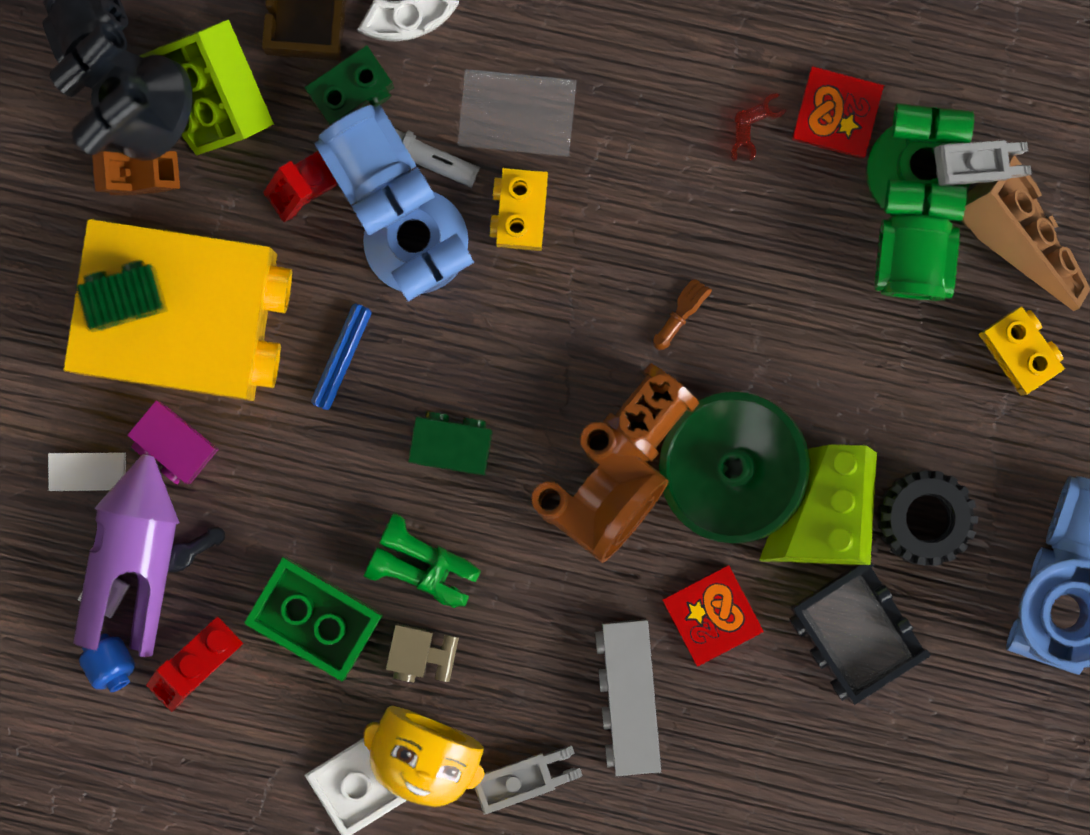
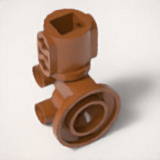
(623, 484)

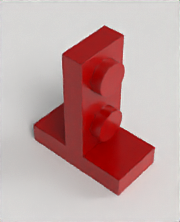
(298, 185)
(193, 664)

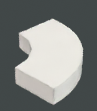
(405, 18)

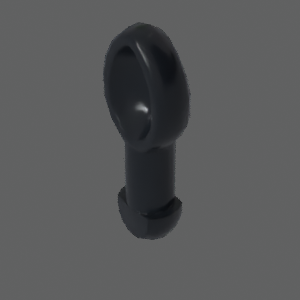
(184, 553)

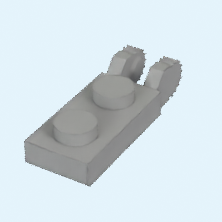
(979, 162)
(523, 780)

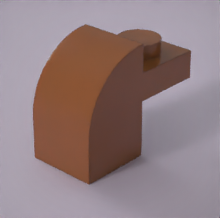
(129, 176)

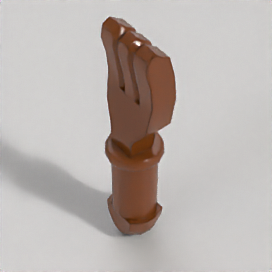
(688, 303)

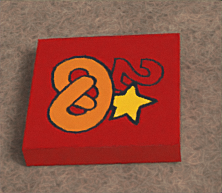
(837, 112)
(712, 615)

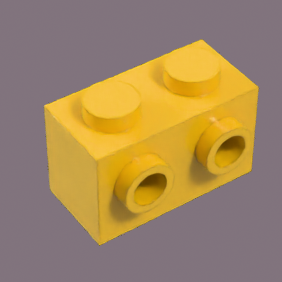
(520, 209)
(1017, 354)

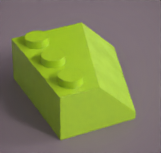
(224, 92)
(835, 513)

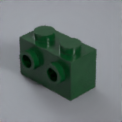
(346, 83)

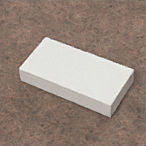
(85, 471)

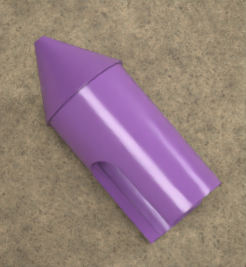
(131, 536)

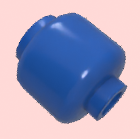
(108, 664)

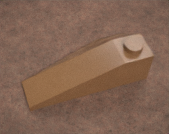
(1015, 227)

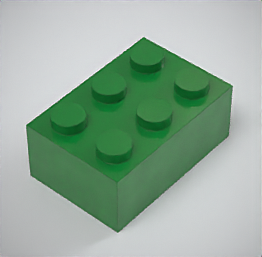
(313, 618)

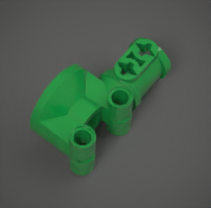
(918, 241)

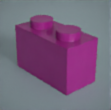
(172, 443)

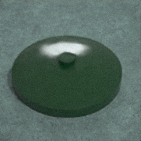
(735, 467)

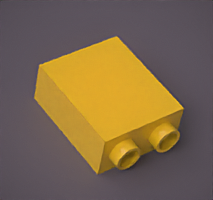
(213, 319)

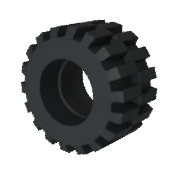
(959, 518)

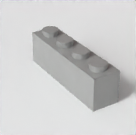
(630, 697)

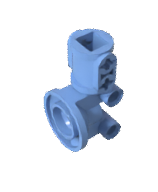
(379, 177)
(1058, 574)

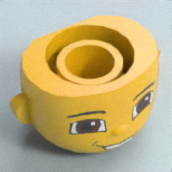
(422, 757)

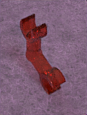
(743, 124)

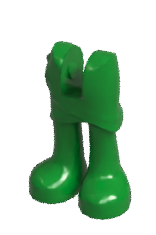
(430, 581)

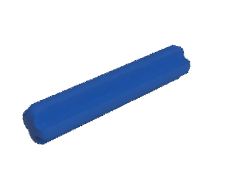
(341, 356)

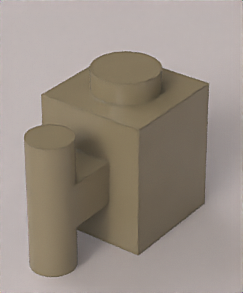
(412, 651)

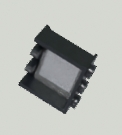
(857, 633)

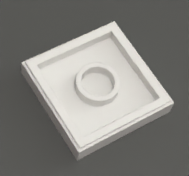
(351, 790)

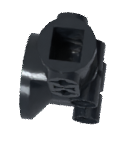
(133, 98)

